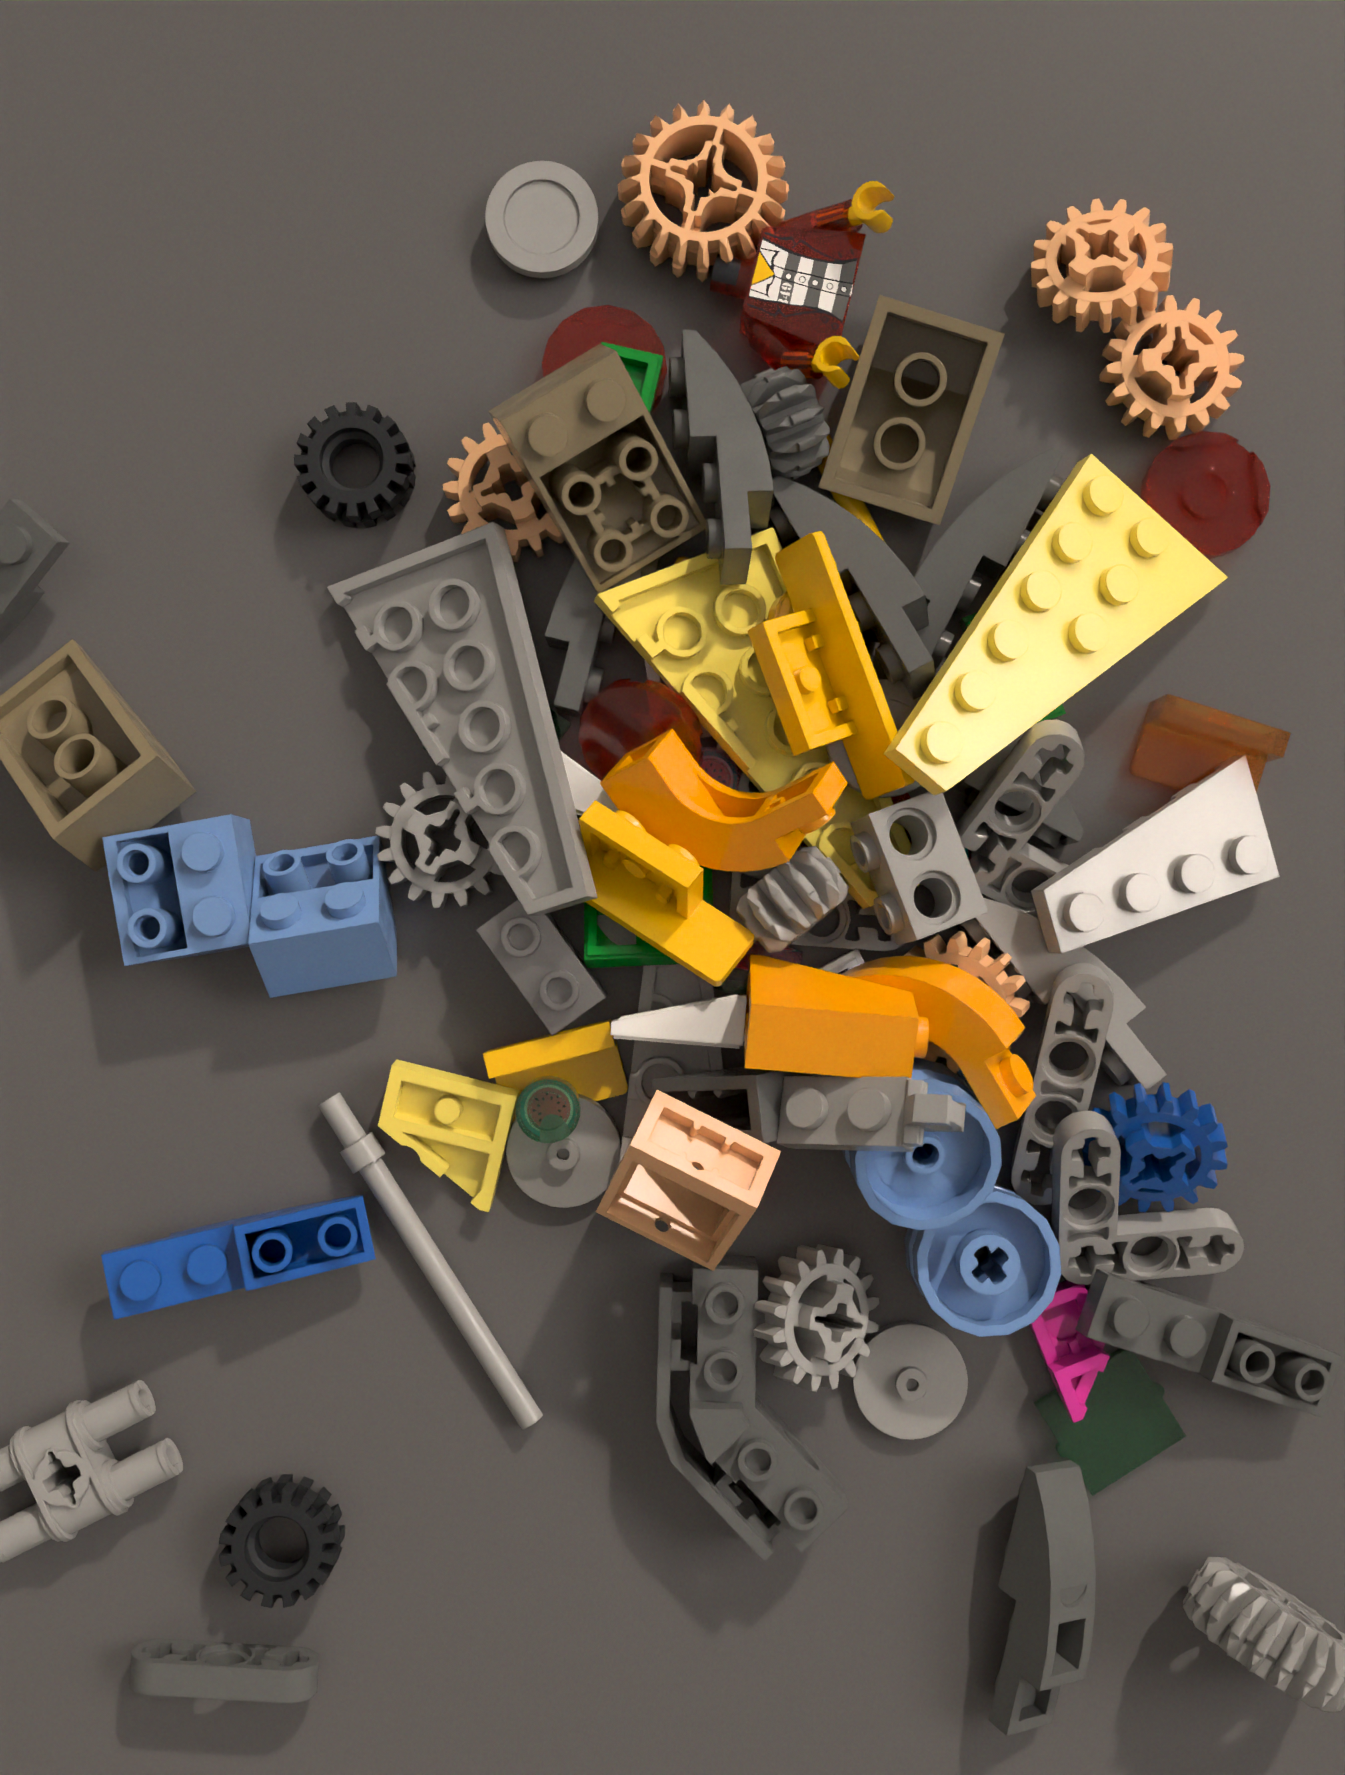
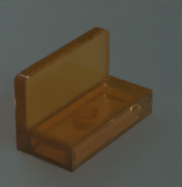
(1188, 740)

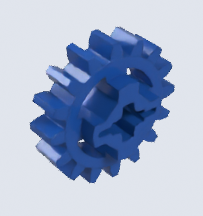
(1159, 1143)

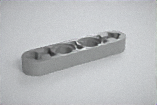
(1055, 1084)

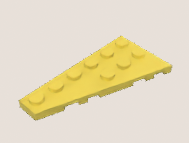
(1068, 607)
(701, 649)

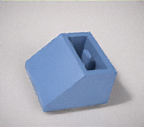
(182, 888)
(322, 917)

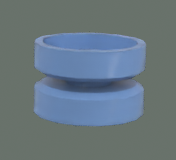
(942, 1177)
(1004, 1288)

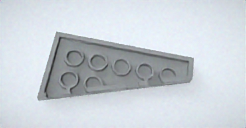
(471, 685)

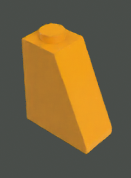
(829, 1023)

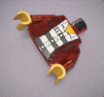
(804, 283)

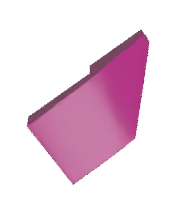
(1068, 1354)

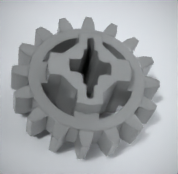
(429, 864)
(810, 1348)

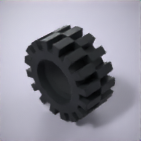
(338, 432)
(260, 1571)

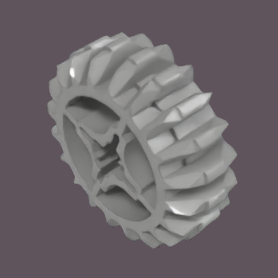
(1269, 1632)

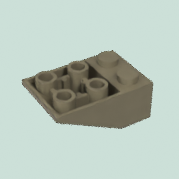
(599, 466)

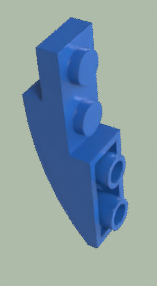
(238, 1255)

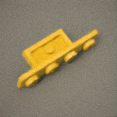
(823, 669)
(659, 895)

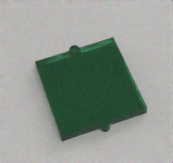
(1122, 1424)

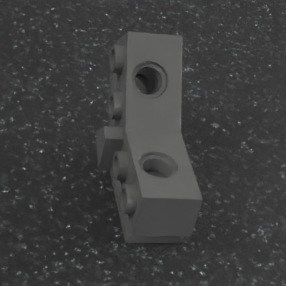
(732, 1419)

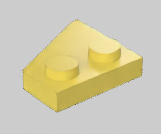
(452, 1124)

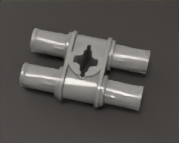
(105, 1484)

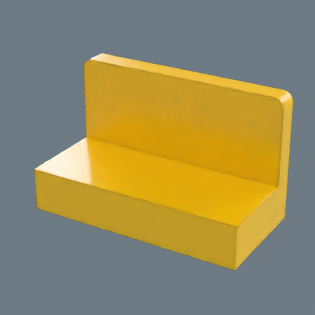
(580, 1055)

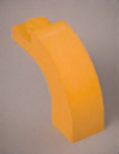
(712, 821)
(966, 1023)

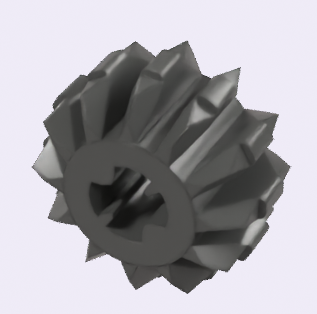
(788, 421)

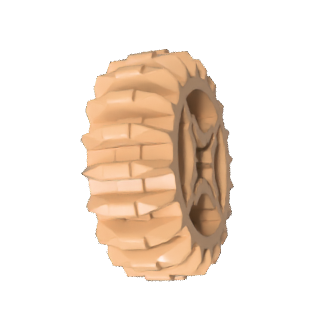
(659, 171)

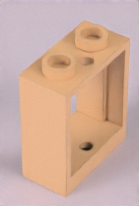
(700, 1206)

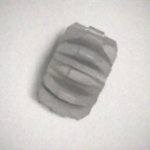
(792, 899)

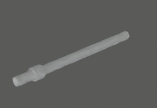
(364, 1155)

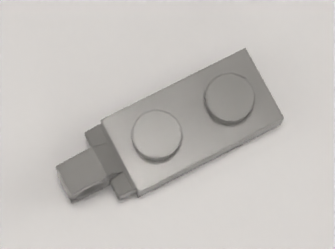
(863, 1113)

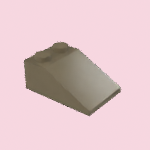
(910, 409)
(85, 756)

